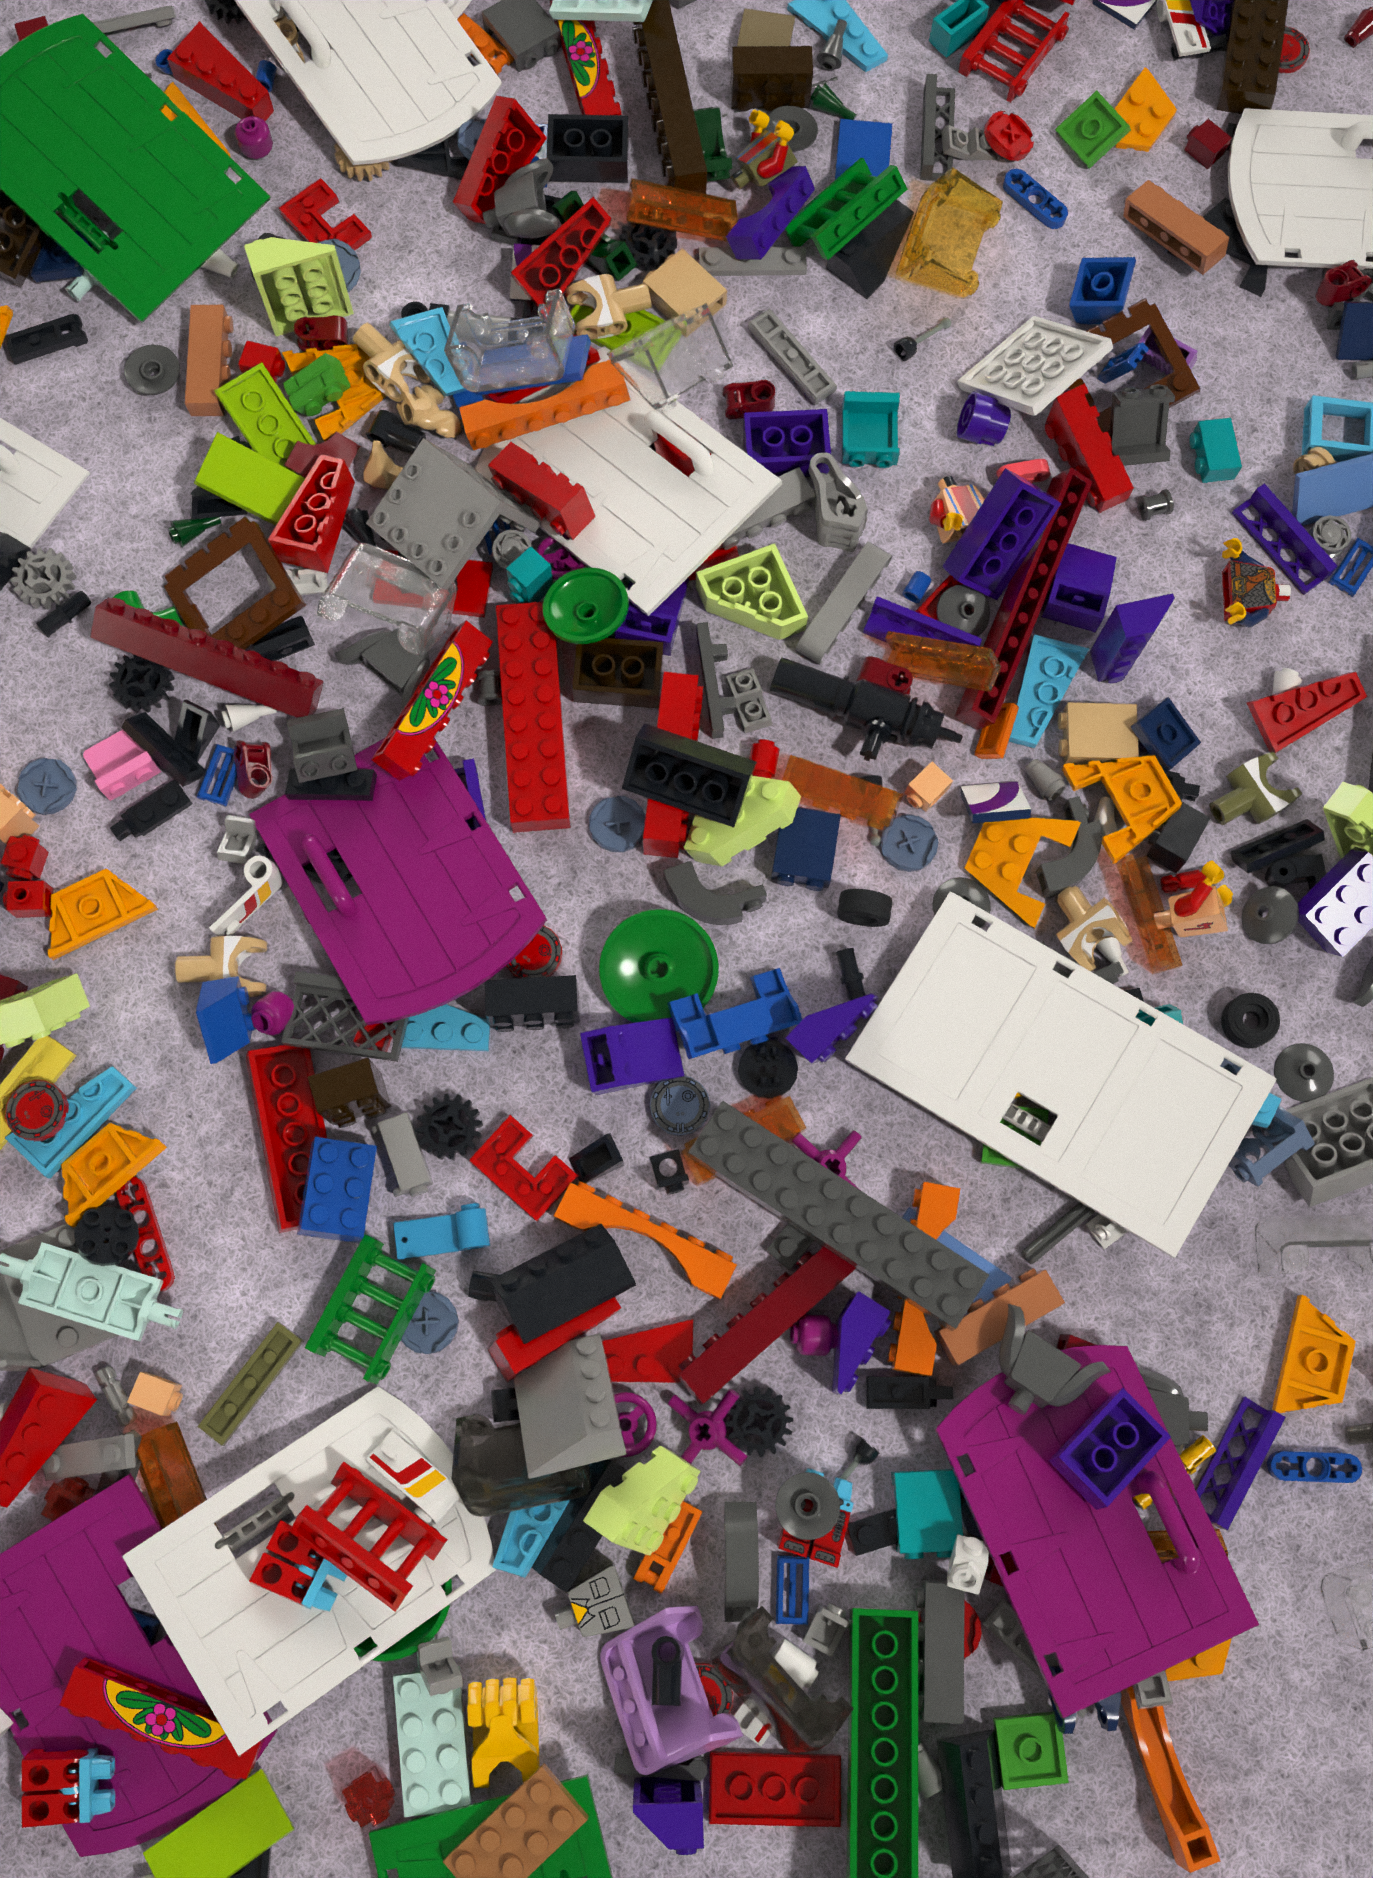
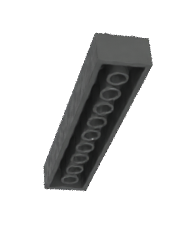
(838, 1216)

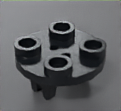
(768, 1055)
(91, 1235)

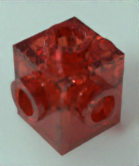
(61, 1494)
(374, 1787)

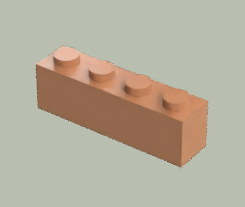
(1176, 227)
(207, 359)
(987, 1320)

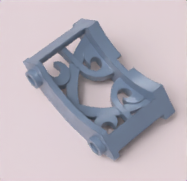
(1285, 1129)

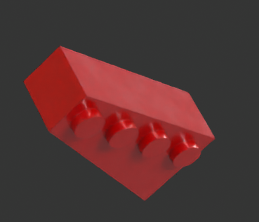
(218, 76)
(503, 147)
(563, 253)
(1087, 448)
(315, 516)
(514, 1356)
(36, 1424)

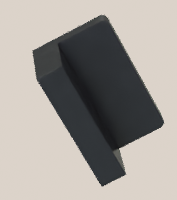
(285, 640)

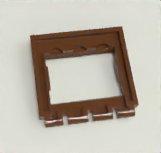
(1180, 382)
(258, 618)

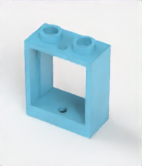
(1337, 407)

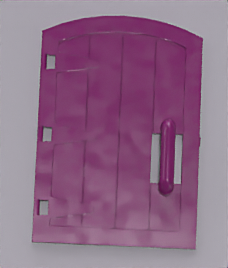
(432, 890)
(1085, 1574)
(65, 1606)

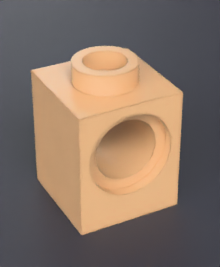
(928, 787)
(155, 1394)

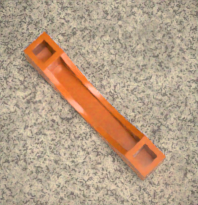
(496, 422)
(704, 1269)
(914, 1343)
(1178, 1810)

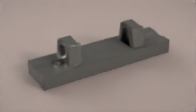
(709, 654)

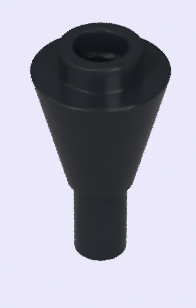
(356, 524)

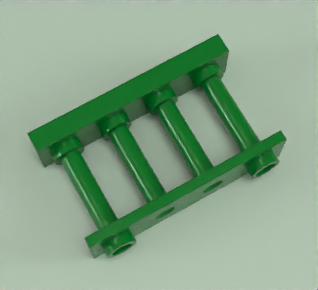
(845, 208)
(340, 1309)

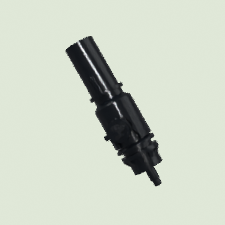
(864, 706)

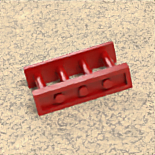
(1001, 23)
(351, 1557)

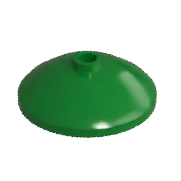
(585, 594)

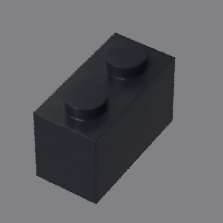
(1177, 838)

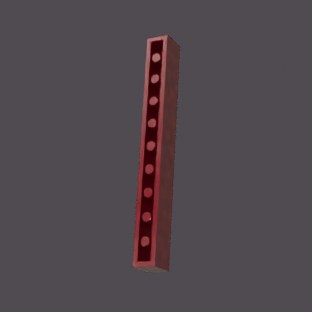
(1025, 599)

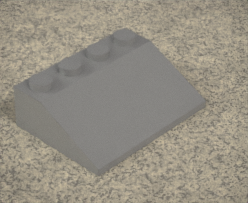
(1343, 1144)
(568, 1409)

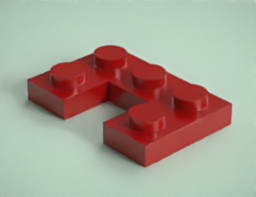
(305, 217)
(530, 1193)

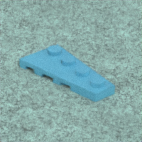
(858, 41)
(1044, 682)
(86, 1113)
(526, 1536)

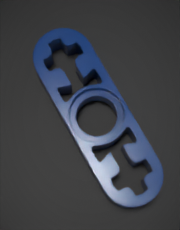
(1034, 188)
(1336, 1459)

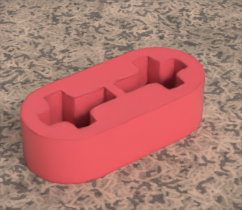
(1031, 470)

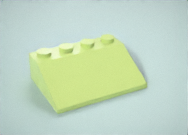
(298, 281)

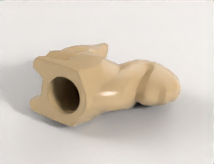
(424, 412)

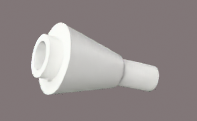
(1285, 680)
(241, 715)
(1112, 952)

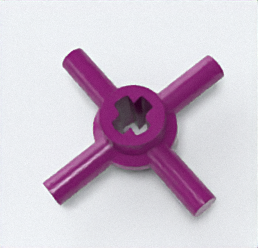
(835, 1157)
(717, 1428)

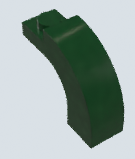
(712, 143)
(609, 255)

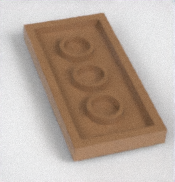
(519, 1831)

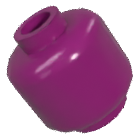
(253, 137)
(272, 1013)
(814, 1335)

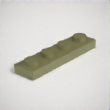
(250, 1384)

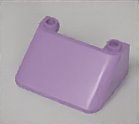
(663, 1733)

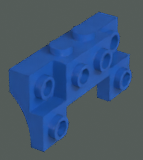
(749, 1021)

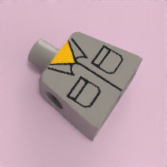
(597, 1605)

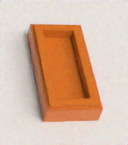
(995, 737)

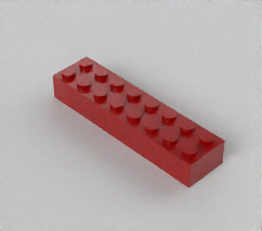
(532, 719)

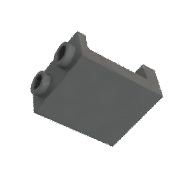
(523, 30)
(1140, 424)
(321, 745)

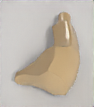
(380, 468)

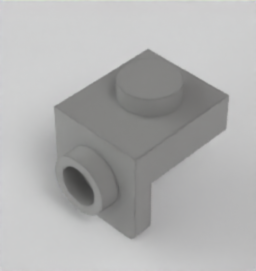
(238, 840)
(826, 1628)
(438, 1666)

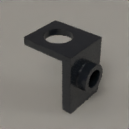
(673, 1183)

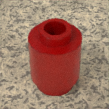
(766, 756)

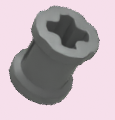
(1155, 504)
(489, 688)

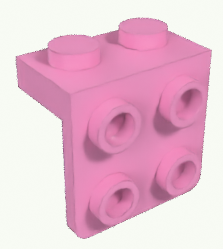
(119, 764)

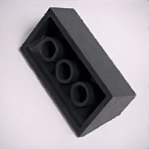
(688, 775)
(562, 1283)
(572, 1538)
(974, 1806)

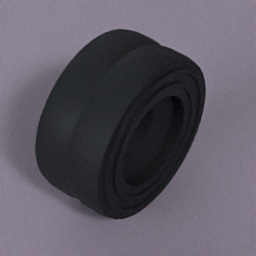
(864, 907)
(1262, 1008)

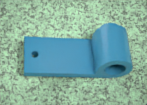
(442, 1234)

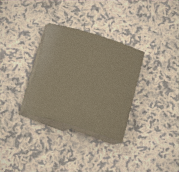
(765, 29)

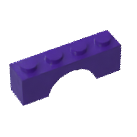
(758, 232)

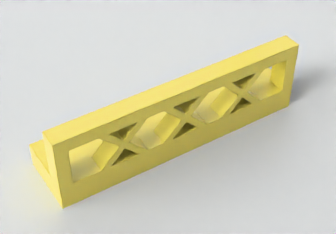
(43, 1061)

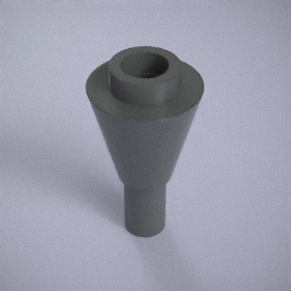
(831, 54)

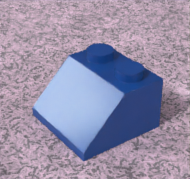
(1101, 288)
(224, 1017)

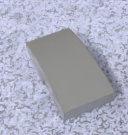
(966, 145)
(749, 700)

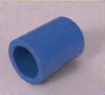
(266, 74)
(917, 587)

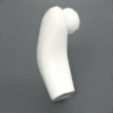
(1105, 815)

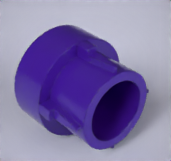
(983, 420)

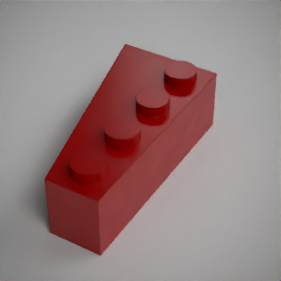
(542, 490)

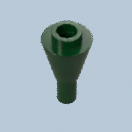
(827, 101)
(188, 529)

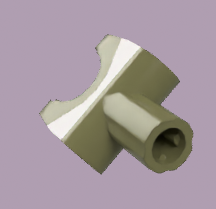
(1252, 793)

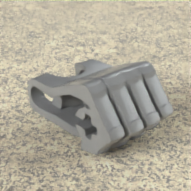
(837, 505)

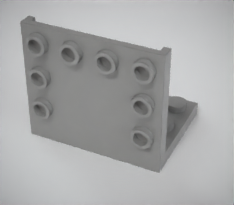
(442, 512)
(32, 1335)

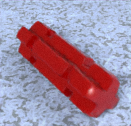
(1181, 880)

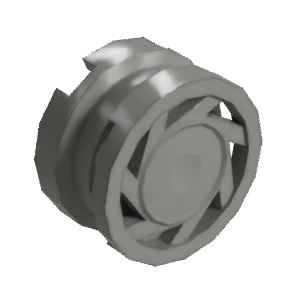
(1331, 535)
(509, 547)

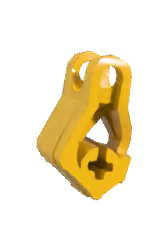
(503, 1727)

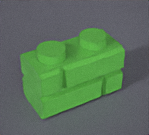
(317, 385)

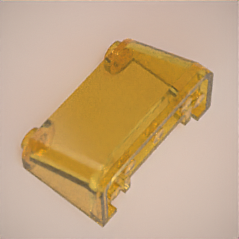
(948, 234)

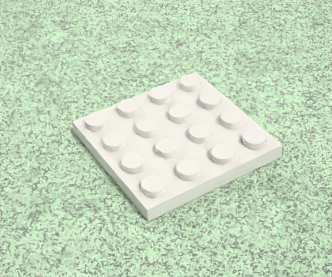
(1035, 364)

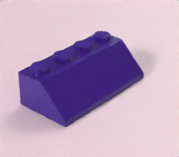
(1001, 534)
(1126, 636)
(671, 1811)

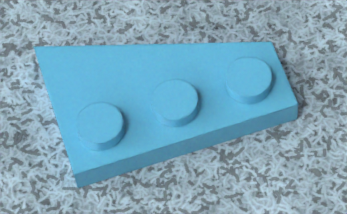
(426, 338)
(447, 1030)

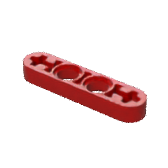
(148, 1232)

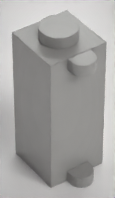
(405, 1155)

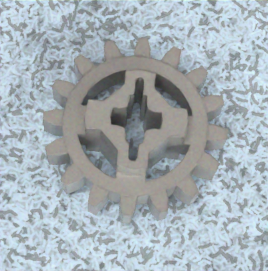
(39, 590)

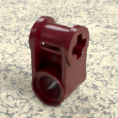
(1342, 284)
(322, 333)
(748, 399)
(885, 674)
(255, 763)

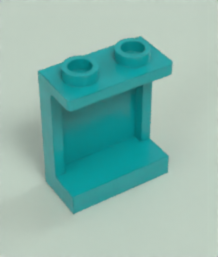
(870, 428)
(927, 1512)

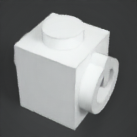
(967, 1564)

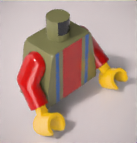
(766, 154)

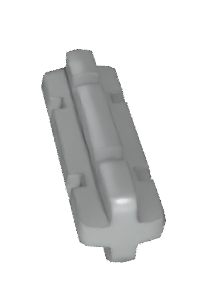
(116, 1396)

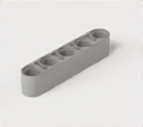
(842, 602)

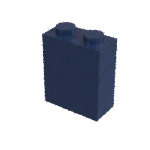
(807, 850)

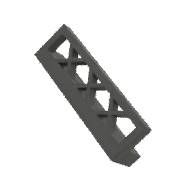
(929, 128)

